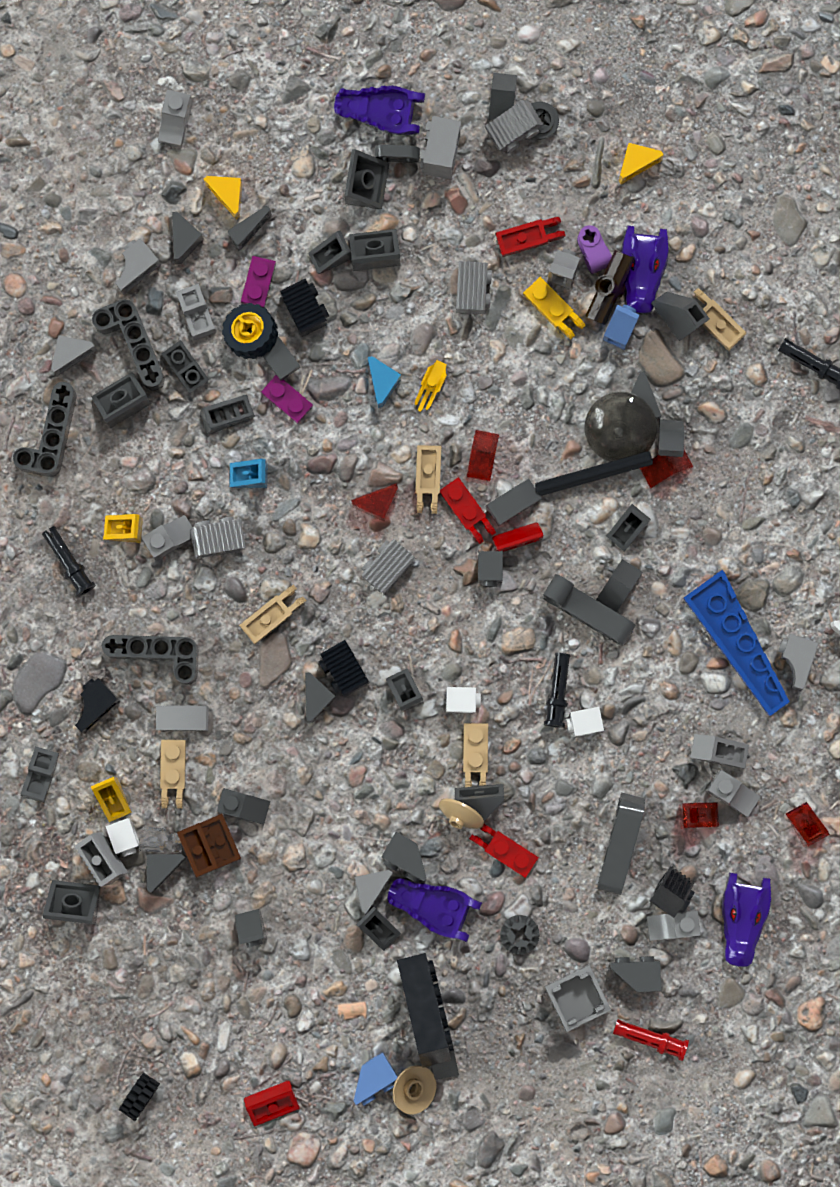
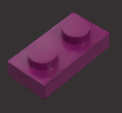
(258, 281)
(287, 399)

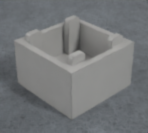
(441, 147)
(577, 998)

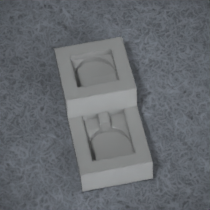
(196, 312)
(182, 718)

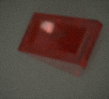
(482, 455)
(665, 468)
(377, 502)
(699, 815)
(807, 825)

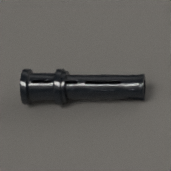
(823, 368)
(74, 571)
(557, 706)

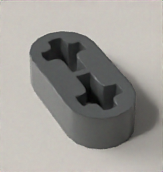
(397, 153)

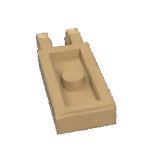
(720, 323)
(428, 475)
(270, 615)
(475, 752)
(173, 770)

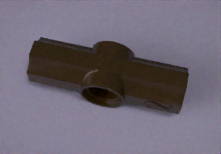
(616, 274)

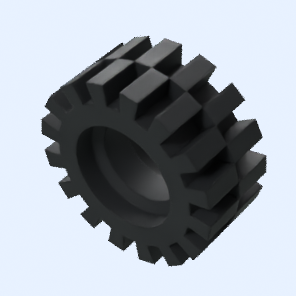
(139, 1096)

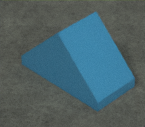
(383, 380)
(249, 474)

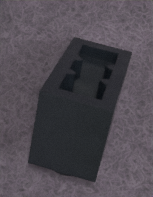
(97, 702)

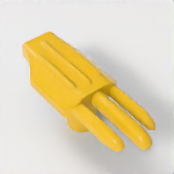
(432, 383)

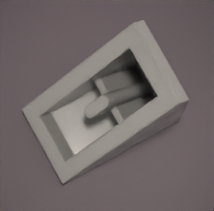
(70, 352)
(370, 886)

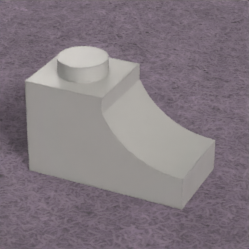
(174, 118)
(138, 265)
(563, 268)
(168, 537)
(799, 655)
(719, 751)
(733, 793)
(667, 927)

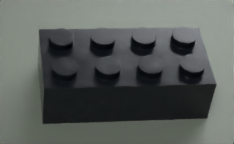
(423, 1005)

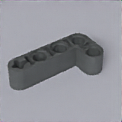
(135, 346)
(51, 429)
(587, 610)
(149, 652)
(621, 843)

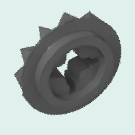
(550, 118)
(522, 946)

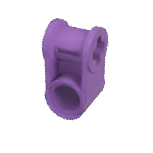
(596, 253)

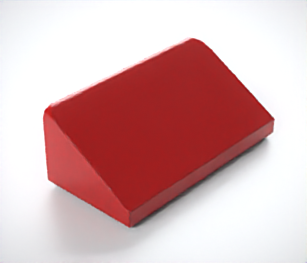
(518, 537)
(271, 1103)

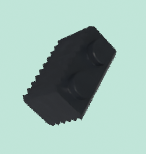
(304, 307)
(344, 669)
(673, 892)

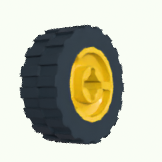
(245, 343)

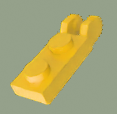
(552, 306)

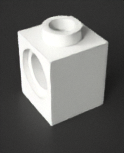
(462, 700)
(585, 722)
(123, 837)

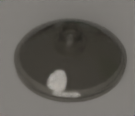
(624, 412)

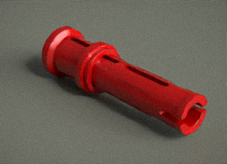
(661, 1042)

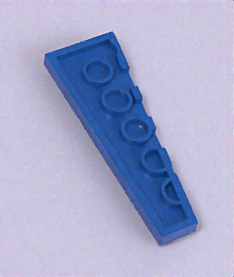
(728, 626)

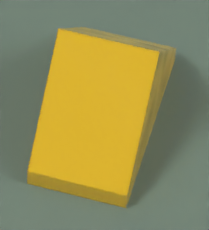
(638, 160)
(228, 192)
(123, 528)
(111, 798)

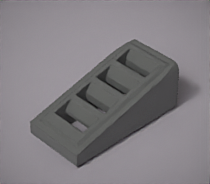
(246, 229)
(220, 425)

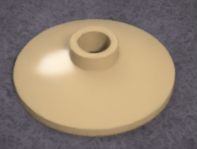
(460, 814)
(421, 1092)

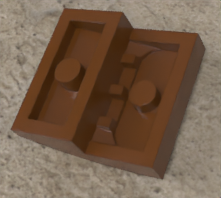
(209, 845)

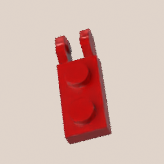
(527, 236)
(466, 508)
(507, 851)

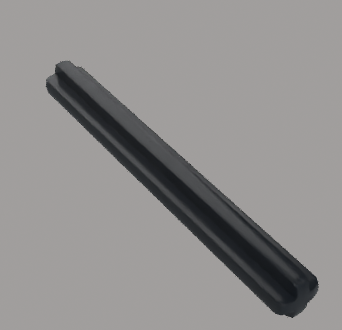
(594, 473)

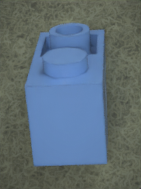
(621, 326)
(373, 1077)

